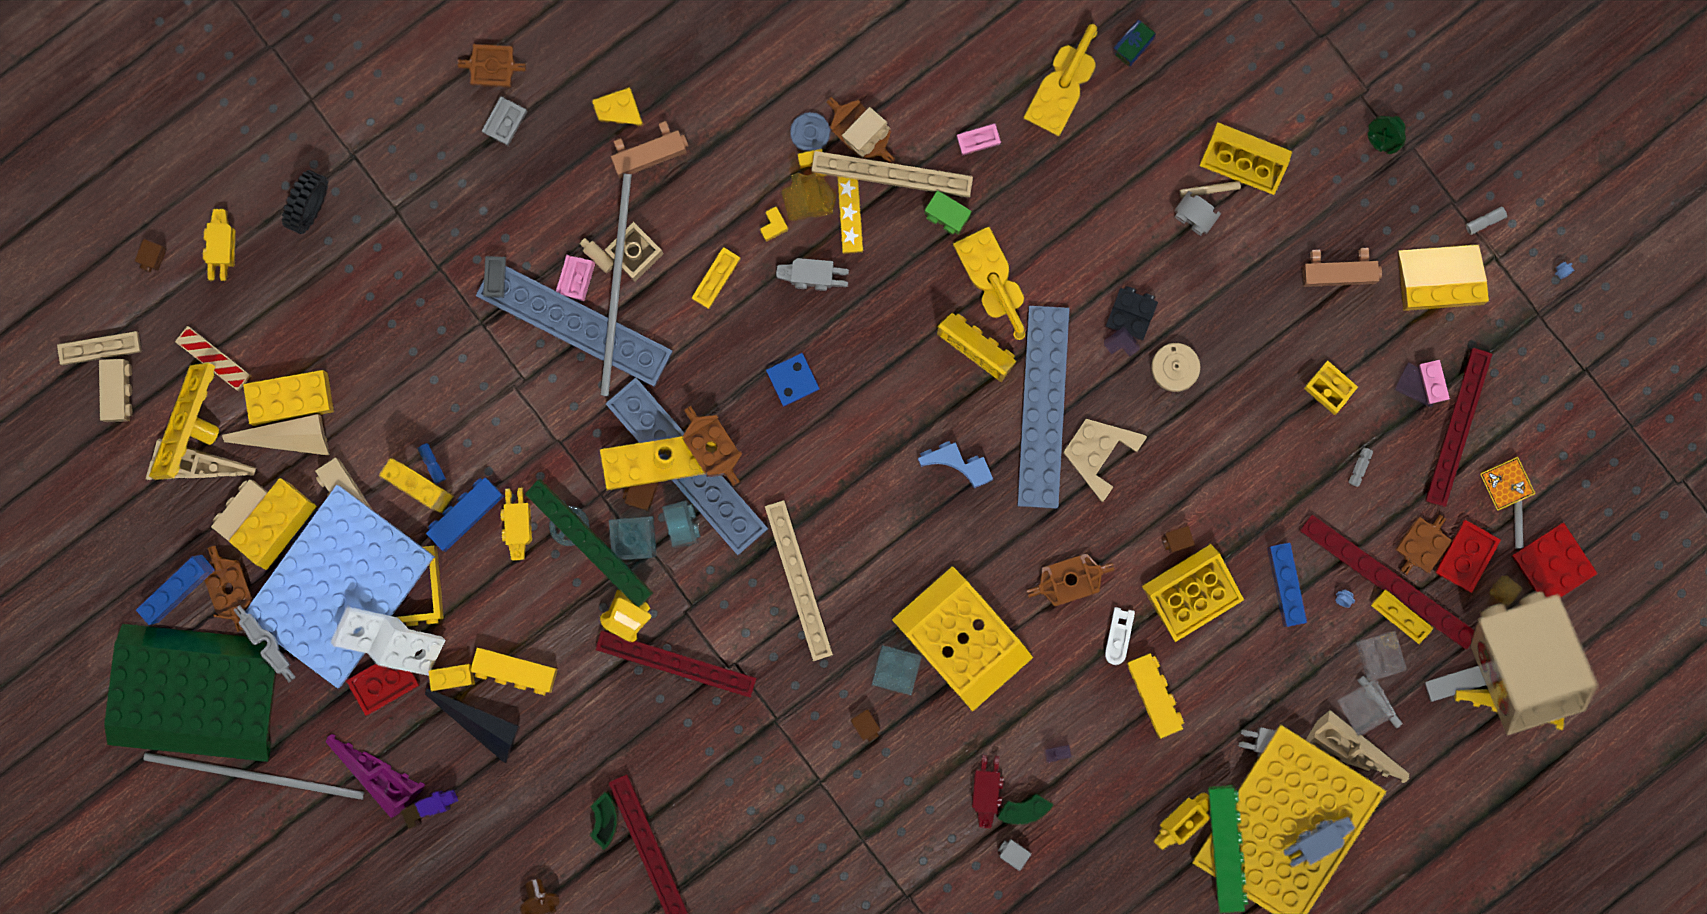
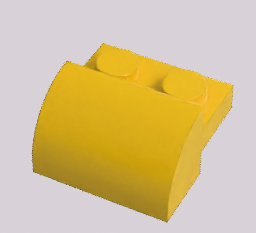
(1330, 388)

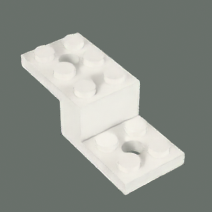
(387, 641)

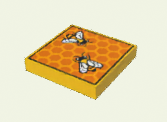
(1507, 483)

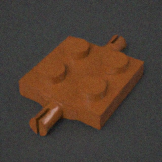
(491, 65)
(1423, 545)

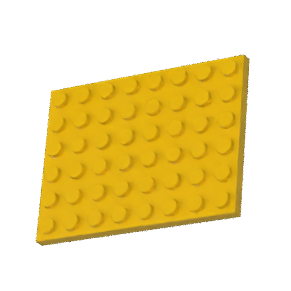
(1282, 797)

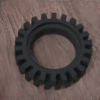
(304, 202)

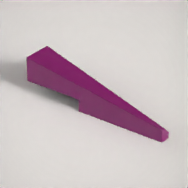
(385, 785)

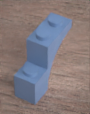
(949, 455)

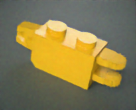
(219, 244)
(517, 524)
(1184, 821)

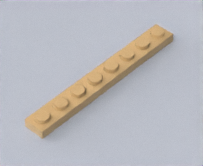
(891, 174)
(798, 580)

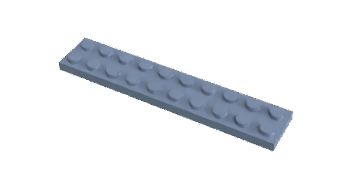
(580, 326)
(1043, 407)
(710, 495)

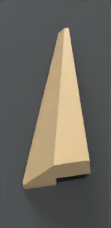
(298, 435)
(202, 464)
(1341, 740)

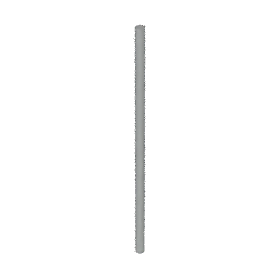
(616, 284)
(253, 776)

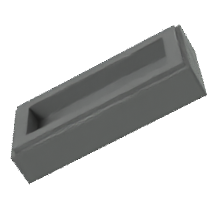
(494, 276)

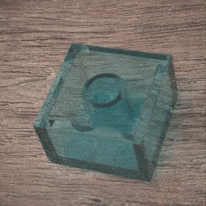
(681, 525)
(633, 537)
(896, 670)

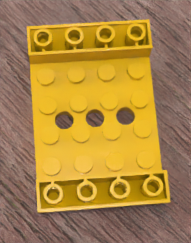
(980, 664)

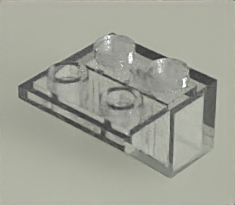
(1381, 656)
(1367, 707)

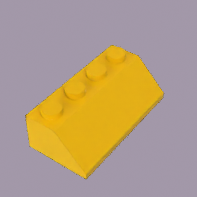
(1246, 158)

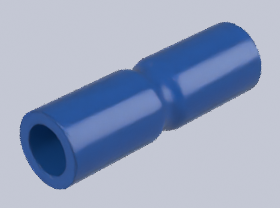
(432, 466)

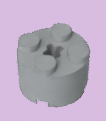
(1197, 213)

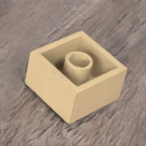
(638, 253)

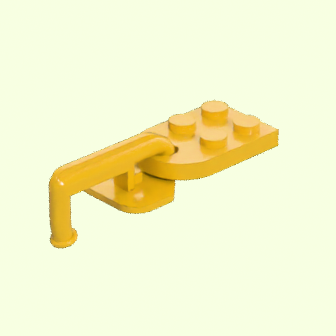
(1055, 103)
(984, 259)

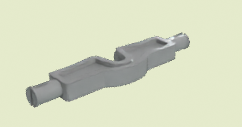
(271, 651)

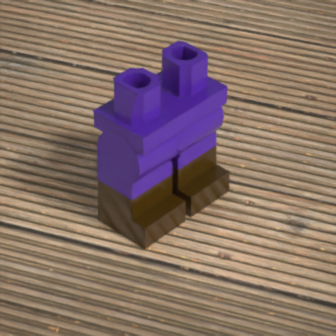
(429, 806)

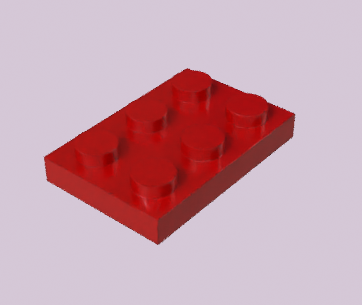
(1467, 556)
(380, 686)

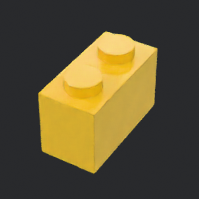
(451, 677)

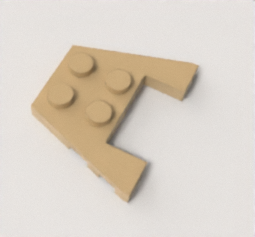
(1093, 446)

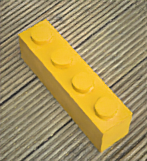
(513, 670)
(1154, 695)

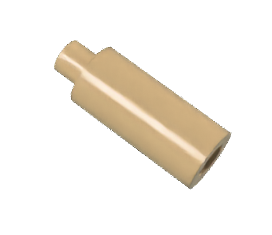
(596, 254)

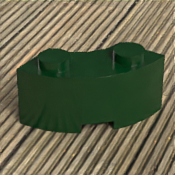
(1026, 811)
(606, 820)

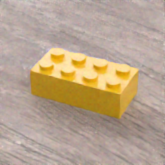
(288, 398)
(272, 524)

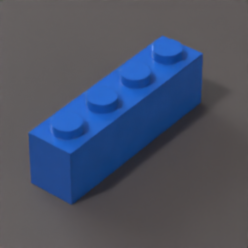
(464, 514)
(1286, 585)
(175, 589)

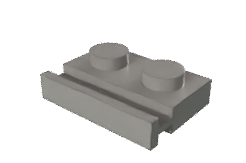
(504, 121)

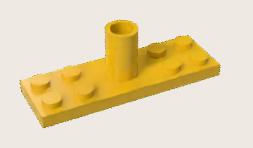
(185, 423)
(642, 465)

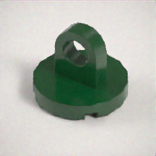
(1387, 134)

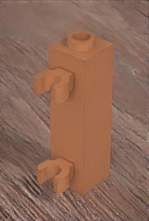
(649, 153)
(1341, 273)

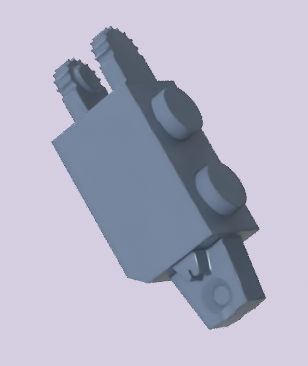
(1320, 841)

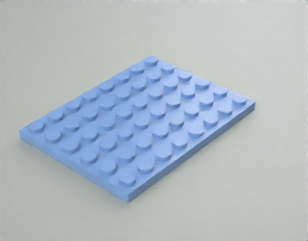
(337, 563)

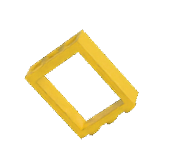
(416, 485)
(431, 618)

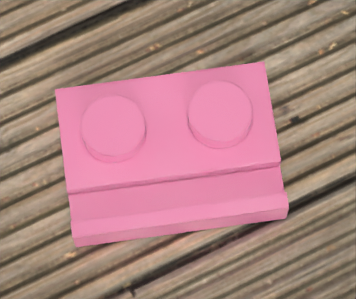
(575, 277)

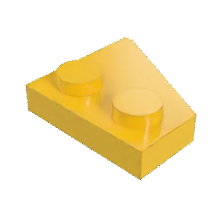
(618, 108)

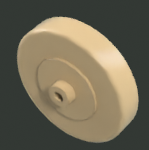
(1175, 367)

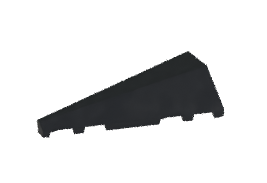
(488, 729)

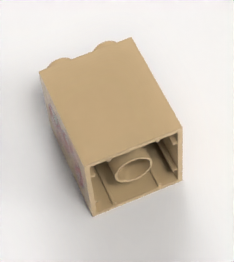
(1532, 663)

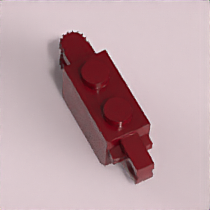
(986, 792)

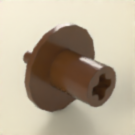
(538, 900)

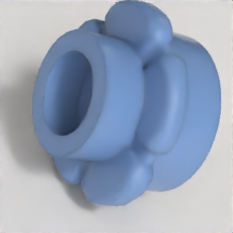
(1564, 270)
(1344, 598)

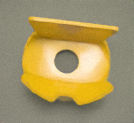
(625, 617)

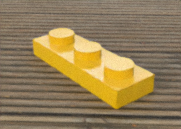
(716, 278)
(1402, 616)

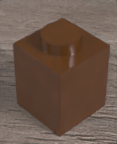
(150, 256)
(1178, 539)
(866, 726)

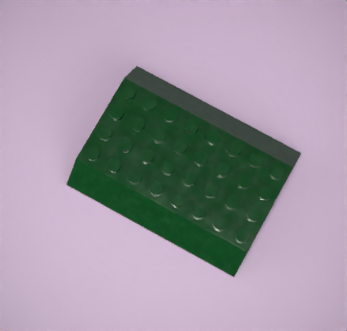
(190, 693)

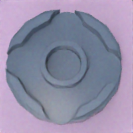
(810, 132)

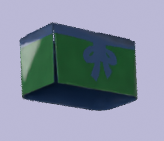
(1134, 43)

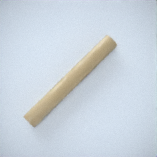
(1211, 189)

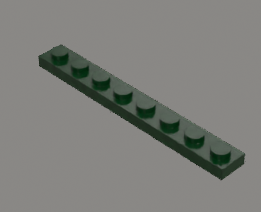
(589, 543)

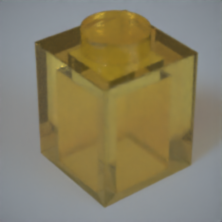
(1505, 590)

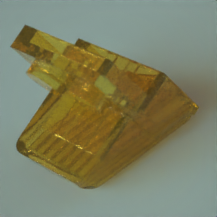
(808, 197)

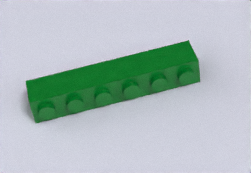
(1226, 848)

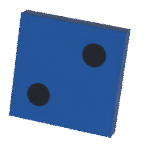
(792, 379)

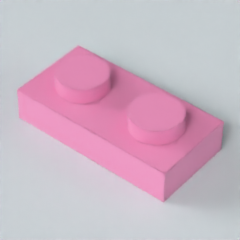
(978, 139)
(1434, 382)

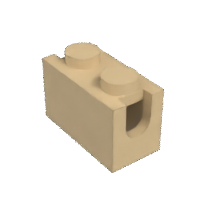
(866, 132)

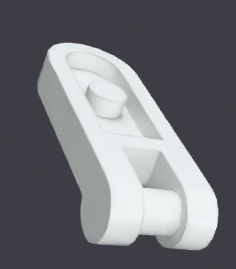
(1119, 636)

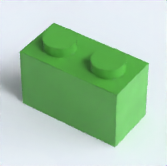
(947, 212)

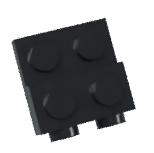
(1132, 312)

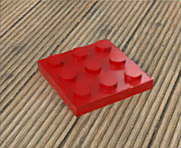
(1554, 563)

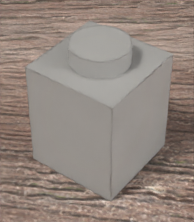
(1014, 854)

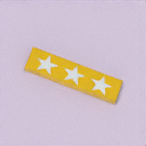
(850, 215)

